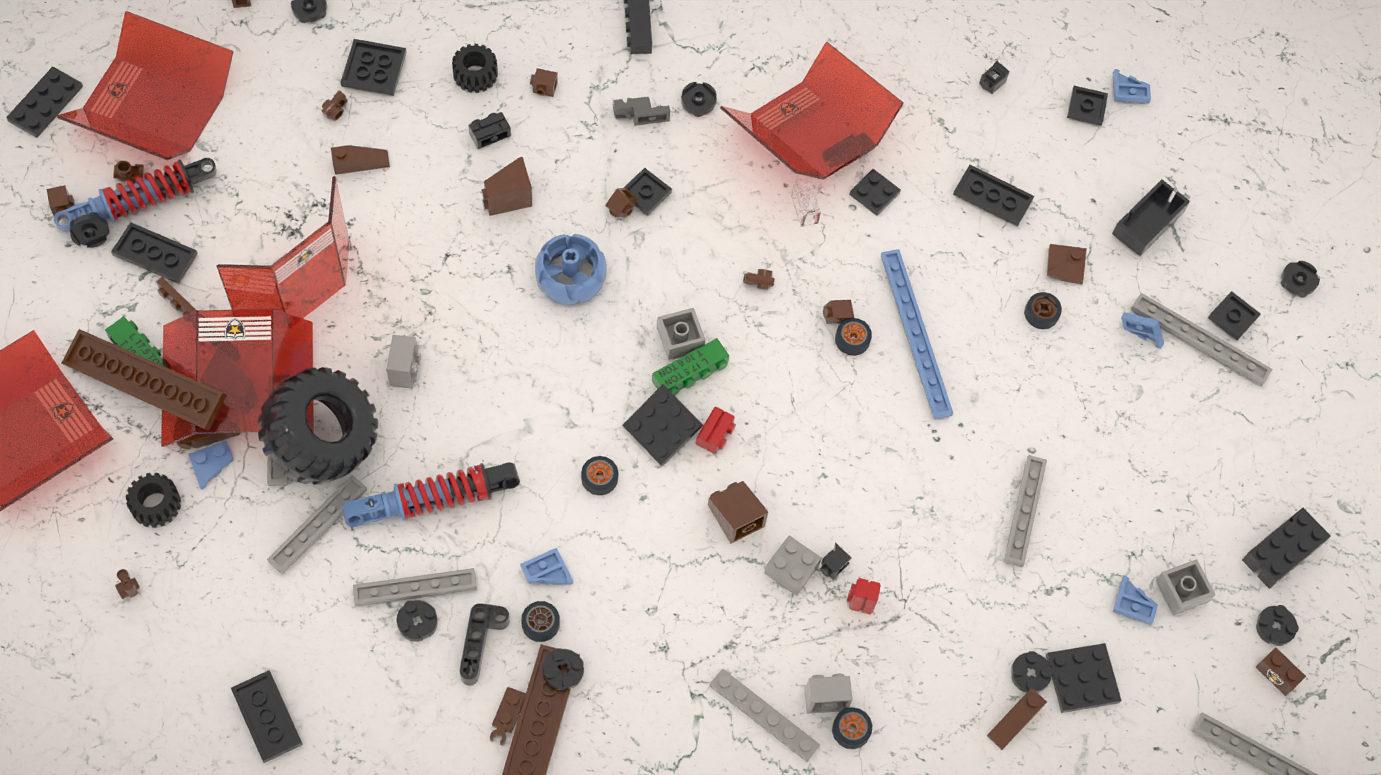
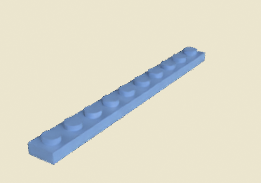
(916, 334)

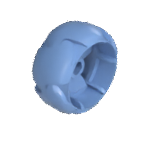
(573, 251)

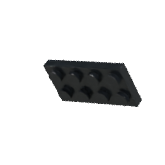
(44, 102)
(993, 195)
(154, 252)
(266, 716)

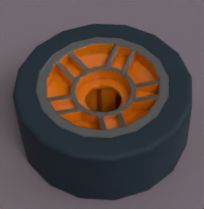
(860, 330)
(599, 465)
(855, 718)

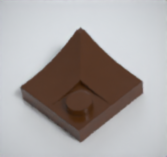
(1066, 263)

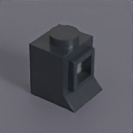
(994, 77)
(835, 562)

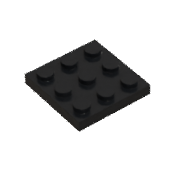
(373, 67)
(662, 425)
(1083, 678)

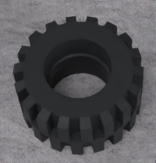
(474, 56)
(151, 485)

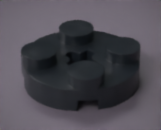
(311, 14)
(697, 107)
(89, 221)
(1295, 286)
(1282, 616)
(422, 630)
(559, 658)
(1033, 661)

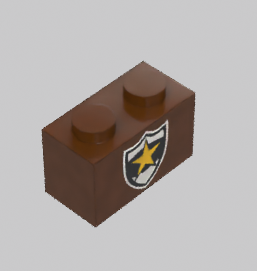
(1280, 671)

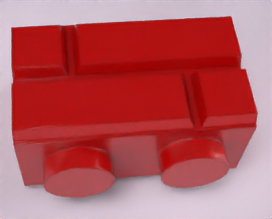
(715, 430)
(863, 595)

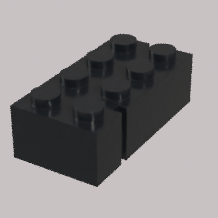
(1150, 217)
(1286, 547)

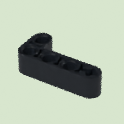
(478, 644)

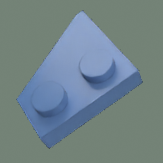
(1130, 89)
(1143, 327)
(210, 462)
(547, 569)
(1134, 603)

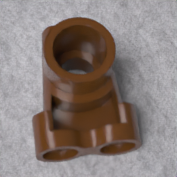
(332, 107)
(124, 170)
(762, 279)
(127, 586)

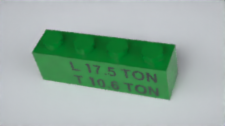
(125, 335)
(692, 367)

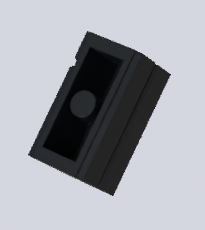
(489, 130)

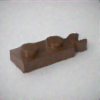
(507, 713)

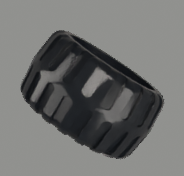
(292, 442)

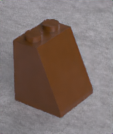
(508, 189)
(737, 511)

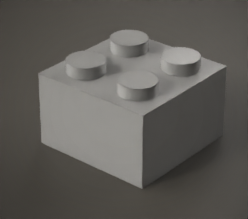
(680, 333)
(403, 361)
(792, 565)
(1185, 587)
(828, 693)

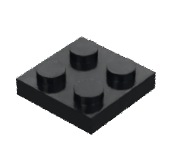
(1087, 105)
(648, 190)
(875, 192)
(1234, 315)

